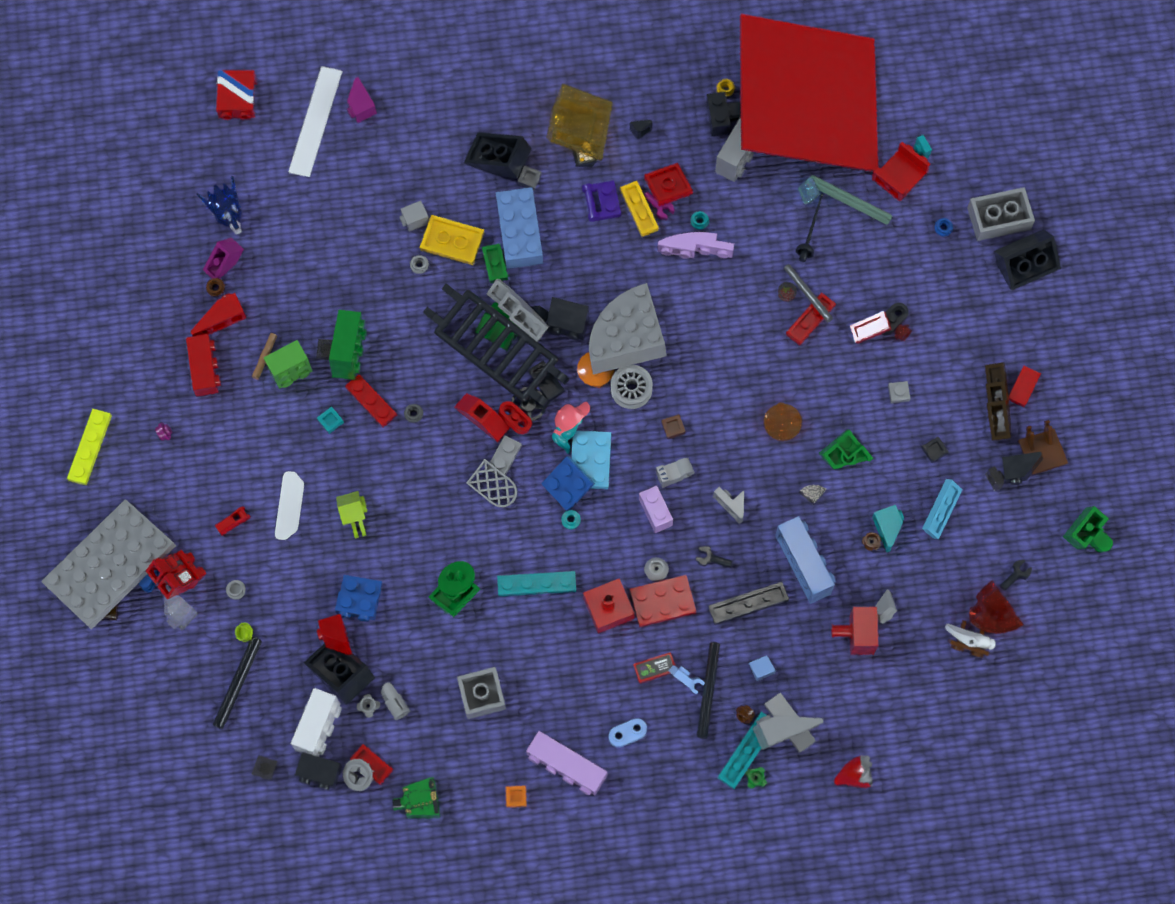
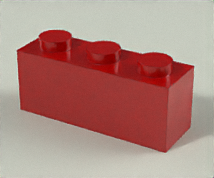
(203, 365)

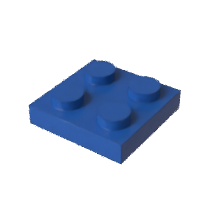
(567, 483)

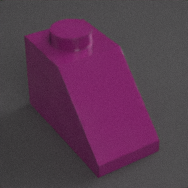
(359, 102)
(223, 258)

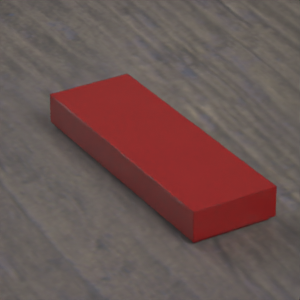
(809, 320)

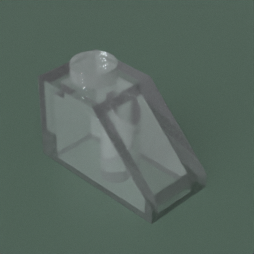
(178, 611)

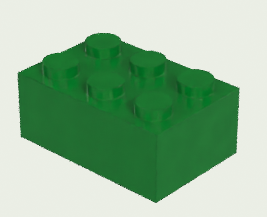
(347, 344)

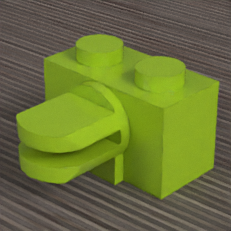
(352, 509)

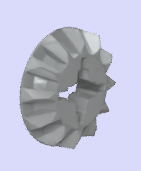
(351, 778)

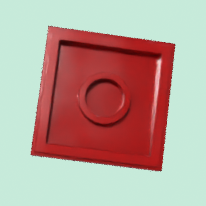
(668, 184)

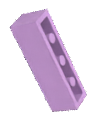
(566, 763)

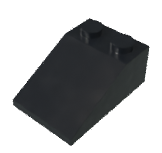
(499, 154)
(340, 672)

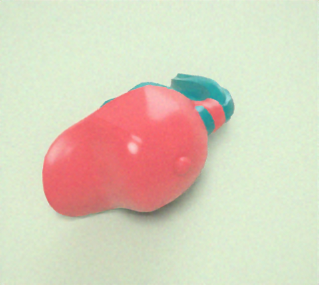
(566, 423)

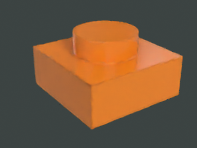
(516, 796)

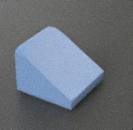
(762, 668)

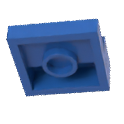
(358, 598)

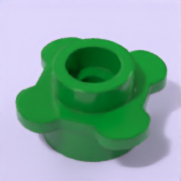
(761, 781)

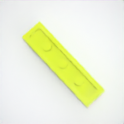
(89, 447)

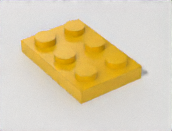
(452, 240)

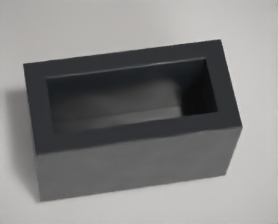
(318, 771)

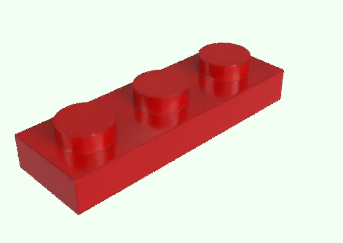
(371, 400)

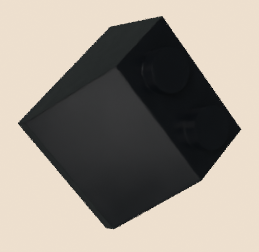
(568, 319)

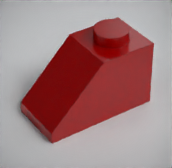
(334, 634)

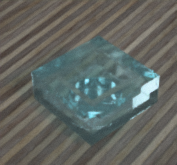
(808, 191)

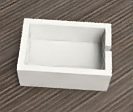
(316, 723)

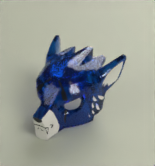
(225, 206)

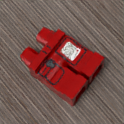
(177, 572)

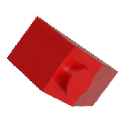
(221, 315)

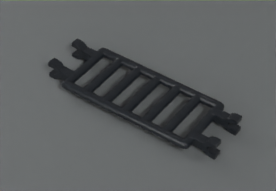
(509, 327)

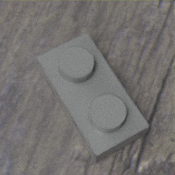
(505, 455)

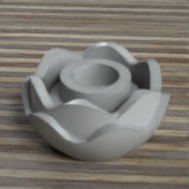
(656, 575)

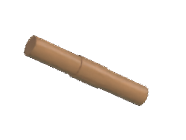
(266, 351)

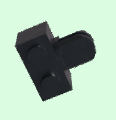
(721, 113)

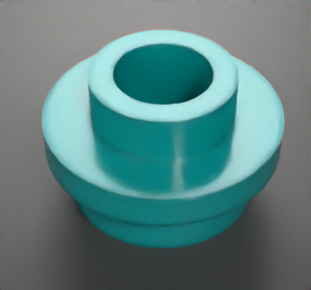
(699, 215)
(570, 525)

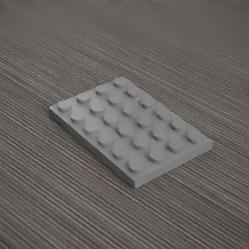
(107, 564)

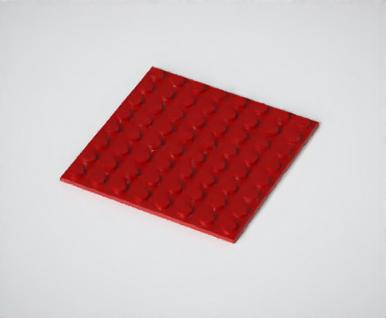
(808, 93)

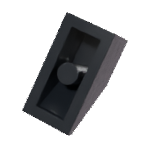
(1020, 467)

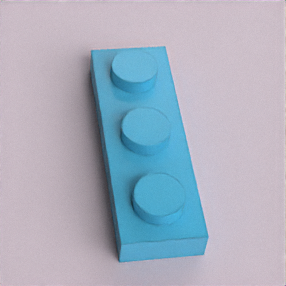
(942, 509)

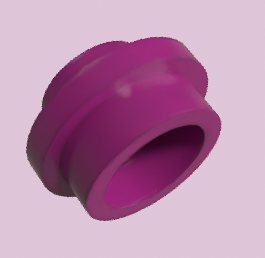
(163, 431)

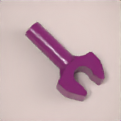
(660, 214)

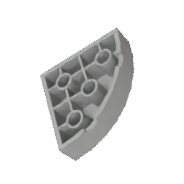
(626, 332)

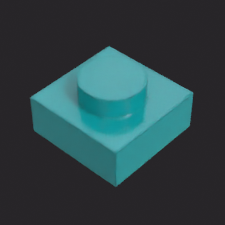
(922, 147)
(330, 420)

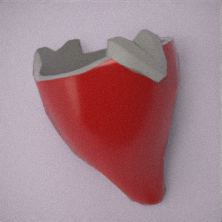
(856, 773)

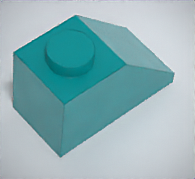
(888, 523)

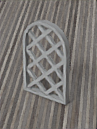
(469, 482)

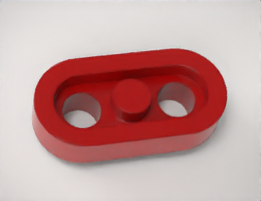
(515, 418)

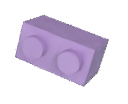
(655, 509)

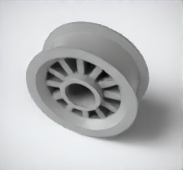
(637, 402)

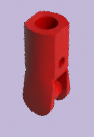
(229, 523)

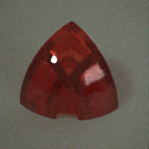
(993, 611)

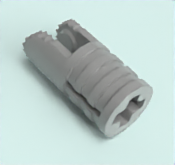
(394, 701)

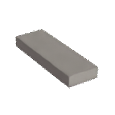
(779, 706)

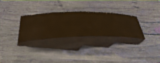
(998, 401)

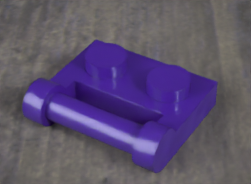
(608, 200)

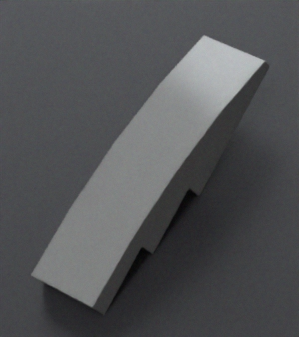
(517, 309)

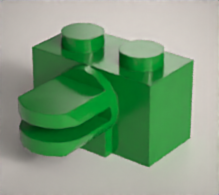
(1089, 531)

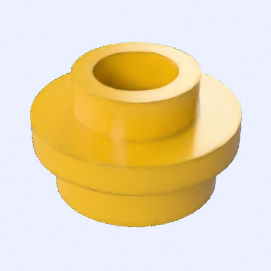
(726, 83)

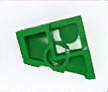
(845, 451)

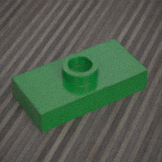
(495, 263)

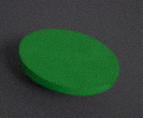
(456, 578)

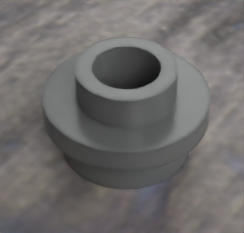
(413, 408)

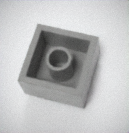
(481, 693)

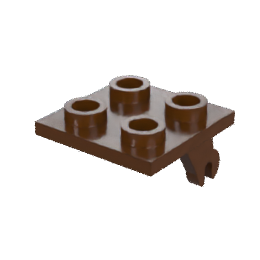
(1047, 444)
(957, 645)

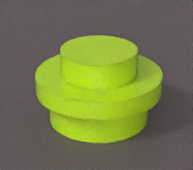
(244, 632)

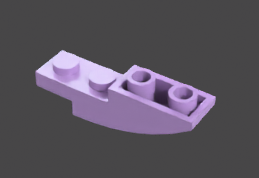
(701, 242)

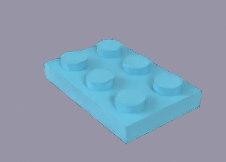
(592, 455)

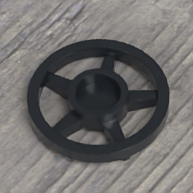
(530, 405)

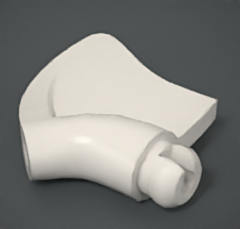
(971, 638)

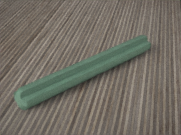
(852, 200)

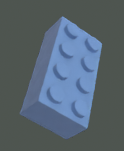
(519, 228)
(805, 560)

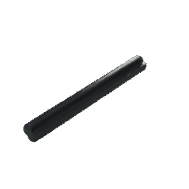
(237, 683)
(708, 690)

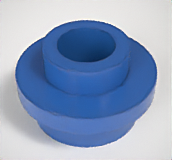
(943, 222)

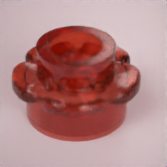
(902, 332)

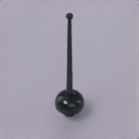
(805, 250)

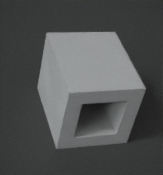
(414, 216)

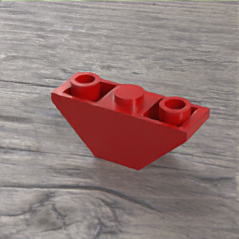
(482, 416)

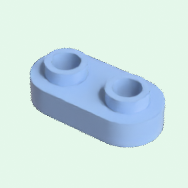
(627, 732)

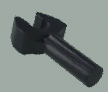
(711, 558)
(1015, 575)

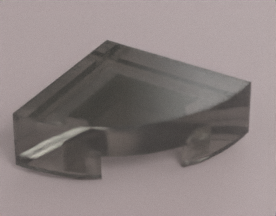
(812, 492)

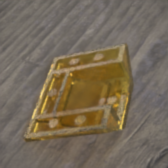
(579, 121)

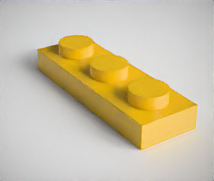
(639, 208)

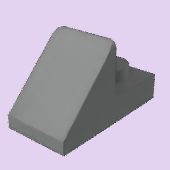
(733, 507)

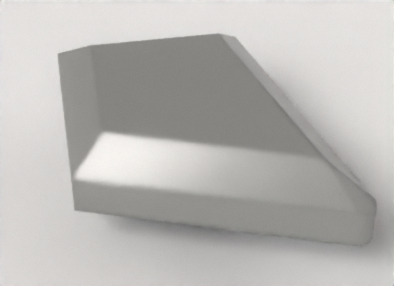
(886, 607)

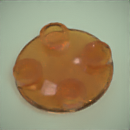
(782, 422)

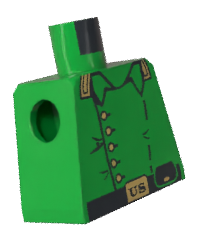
(419, 800)

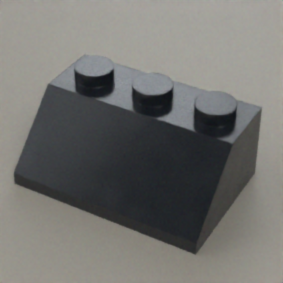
(1028, 259)

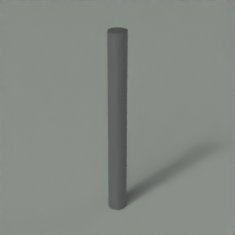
(808, 293)

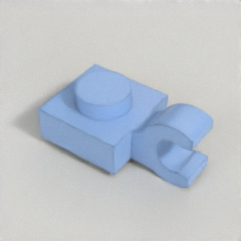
(683, 675)

